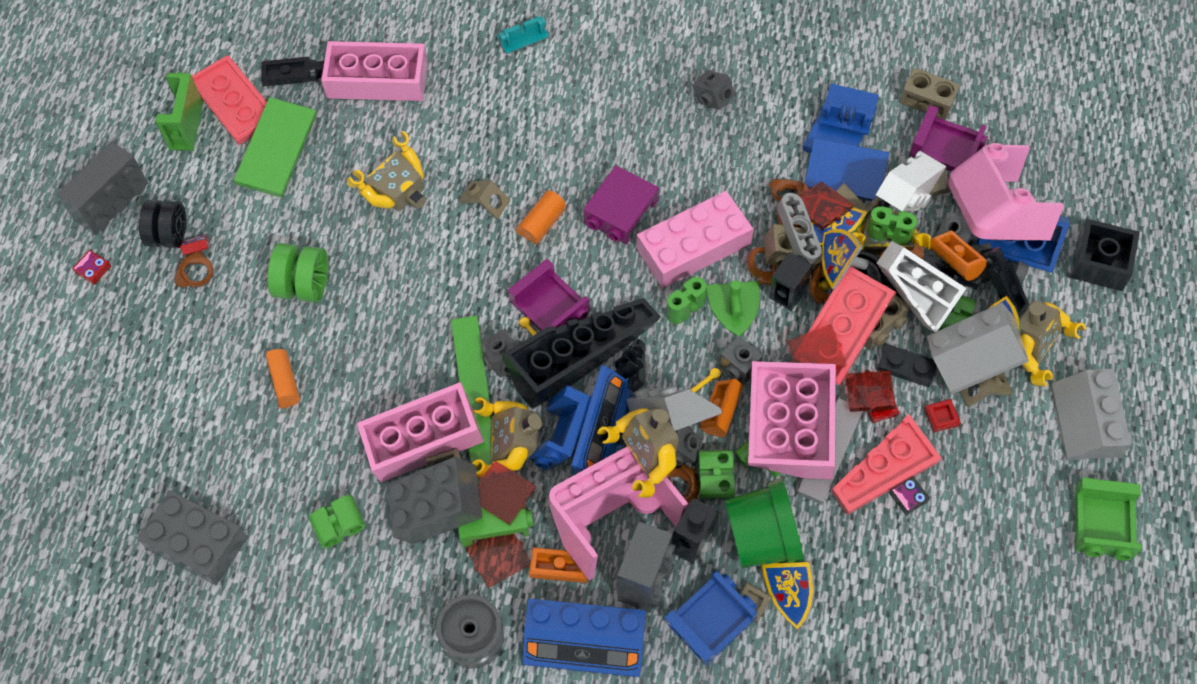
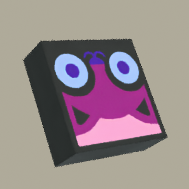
(909, 495)

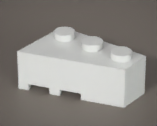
(910, 185)
(920, 285)

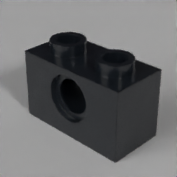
(790, 281)

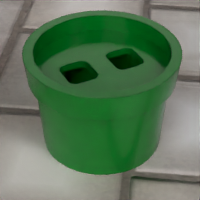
(765, 526)

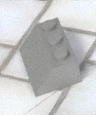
(978, 348)
(681, 405)
(1091, 415)

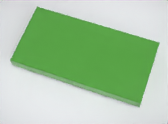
(275, 147)

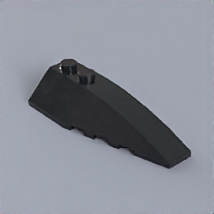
(571, 351)

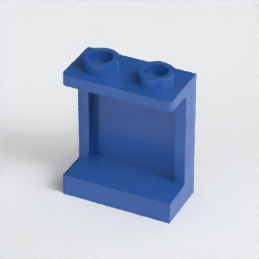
(571, 408)
(712, 617)

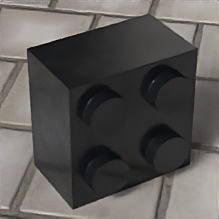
(1104, 254)

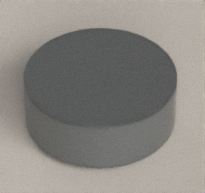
(1021, 270)

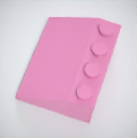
(793, 418)

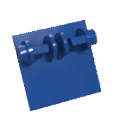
(849, 109)

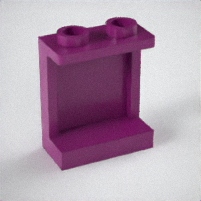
(946, 141)
(620, 204)
(547, 298)

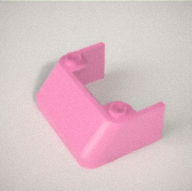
(991, 206)
(597, 493)

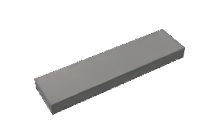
(844, 429)

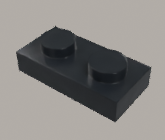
(907, 365)

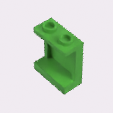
(182, 126)
(1106, 518)
(492, 526)

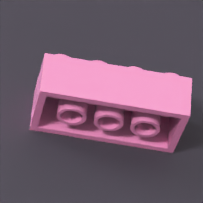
(375, 71)
(694, 239)
(418, 430)

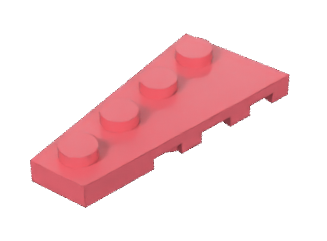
(897, 458)

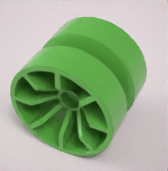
(298, 272)

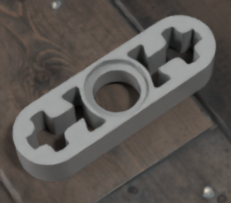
(802, 218)

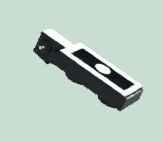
(290, 71)
(1005, 279)

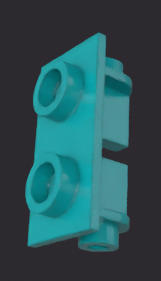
(521, 36)

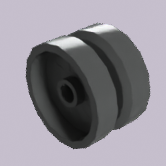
(484, 621)

